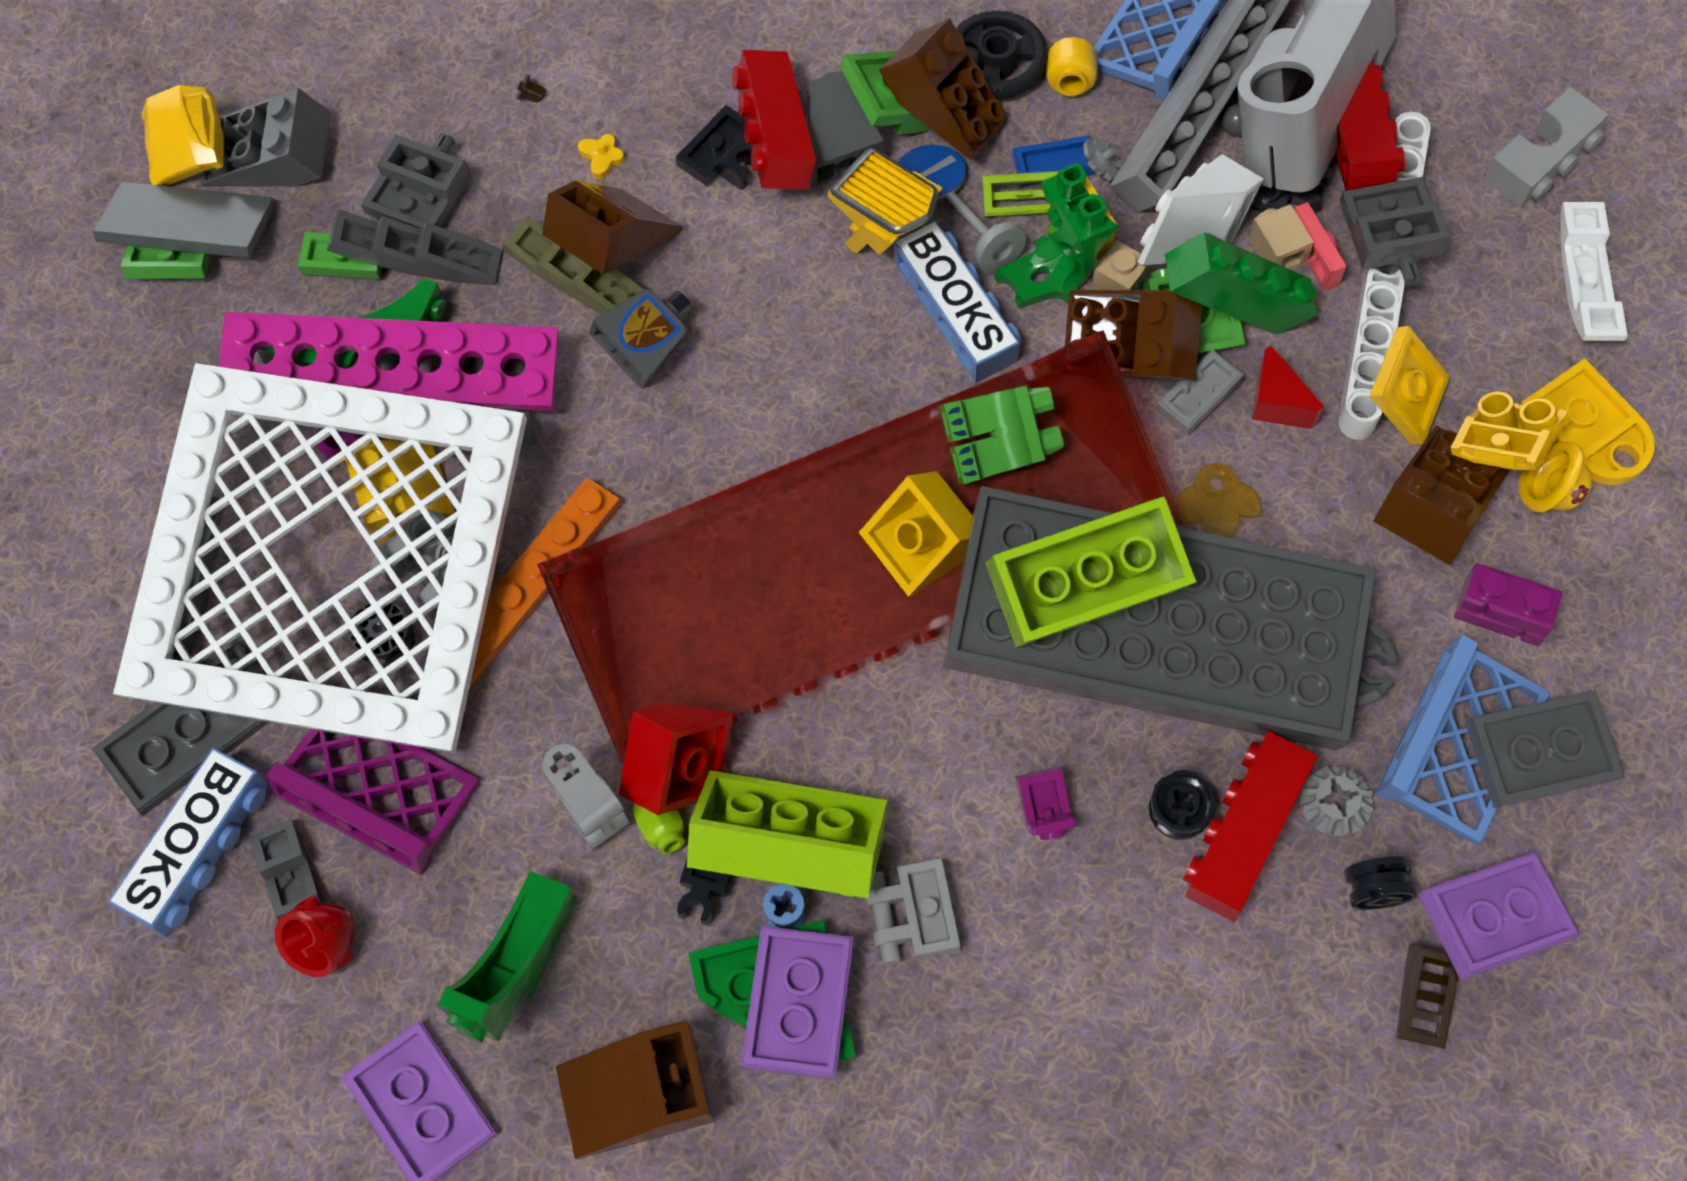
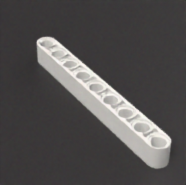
(1380, 290)

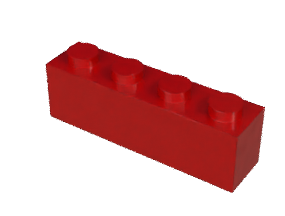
(773, 119)
(1368, 137)
(1250, 826)

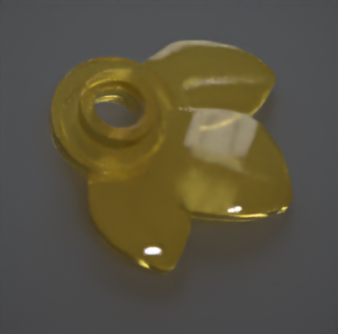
(1217, 509)

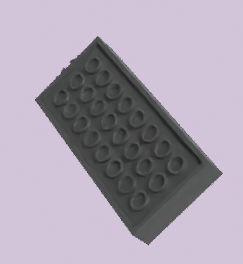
(1246, 648)

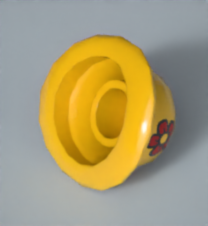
(1559, 482)

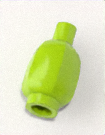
(660, 831)

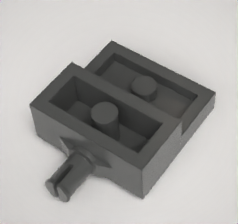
(417, 182)
(1395, 226)

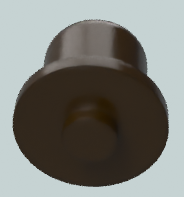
(530, 90)

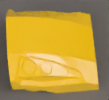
(182, 134)
(1509, 433)

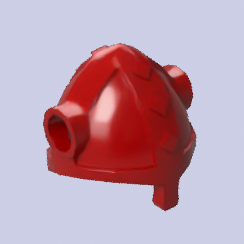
(315, 937)

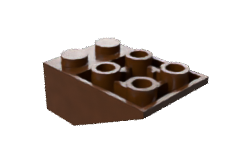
(945, 88)
(603, 224)
(1148, 330)
(1439, 497)
(634, 1090)

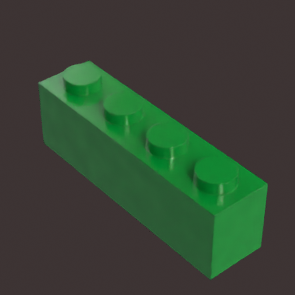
(1240, 284)

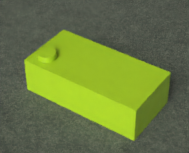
(1090, 571)
(787, 834)

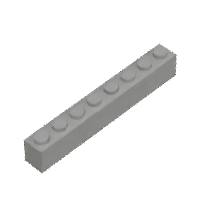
(1195, 101)

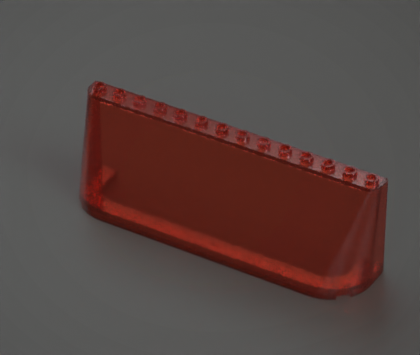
(779, 585)

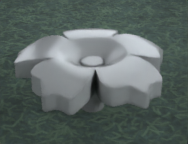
(1102, 158)

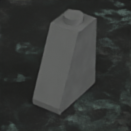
(837, 128)

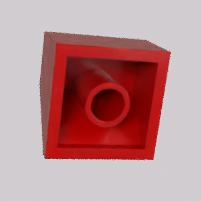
(672, 755)

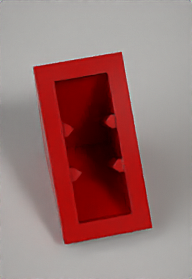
(1283, 396)

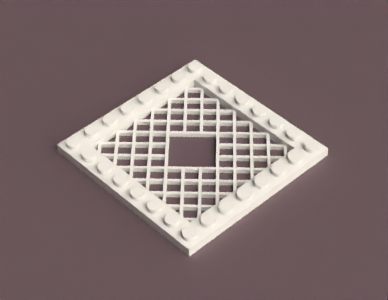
(453, 643)

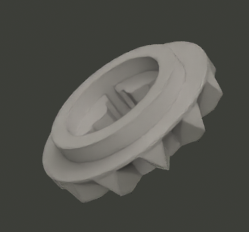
(1327, 817)

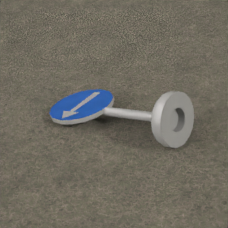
(946, 167)

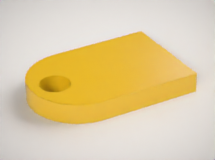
(1599, 423)

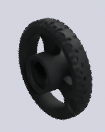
(1000, 49)

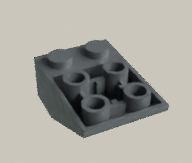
(273, 143)

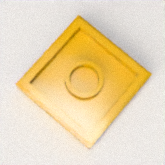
(1409, 385)

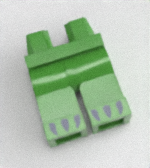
(1012, 430)

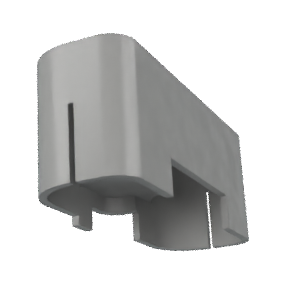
(1335, 48)

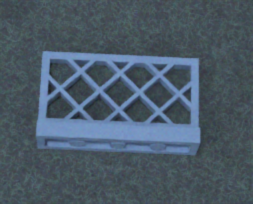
(1174, 54)
(1425, 731)

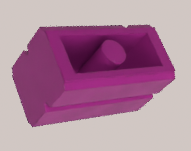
(1508, 604)

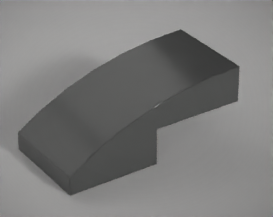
(284, 866)

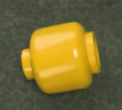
(1072, 66)

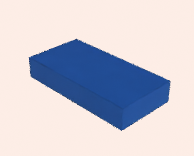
(1051, 157)

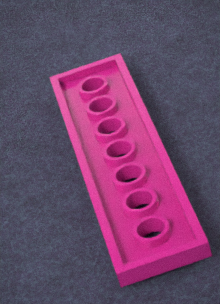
(412, 341)

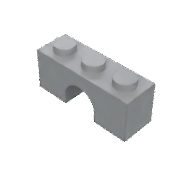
(1527, 169)

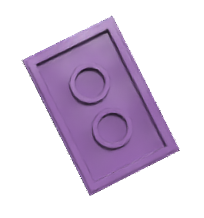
(1498, 915)
(798, 1003)
(419, 1105)

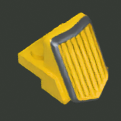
(882, 200)

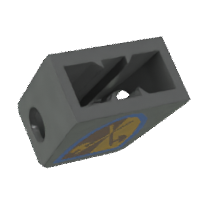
(642, 332)

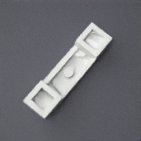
(1587, 272)

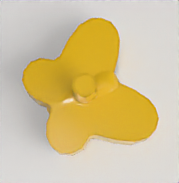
(602, 153)

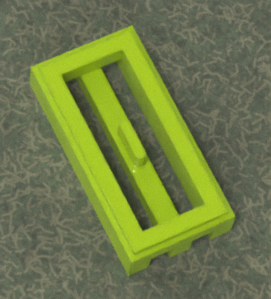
(989, 196)

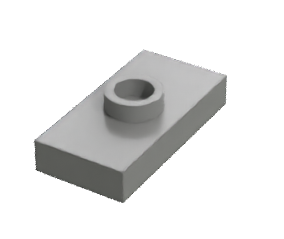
(1193, 400)

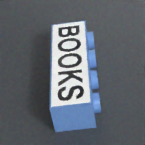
(957, 301)
(190, 843)

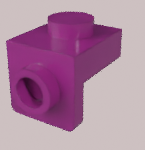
(1045, 803)

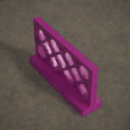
(361, 821)

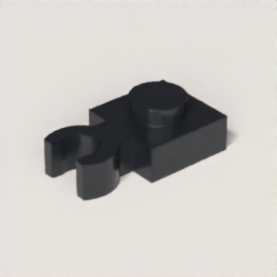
(702, 886)

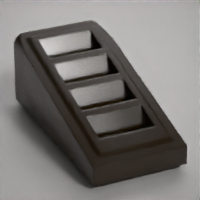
(1448, 981)

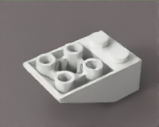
(1207, 202)

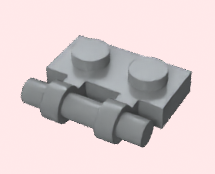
(927, 910)

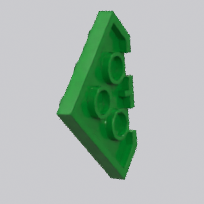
(726, 978)

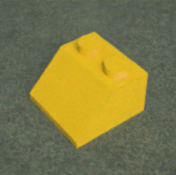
(386, 478)
(919, 531)

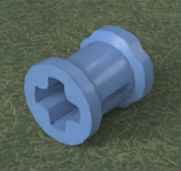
(780, 896)

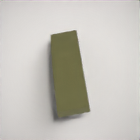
(567, 271)

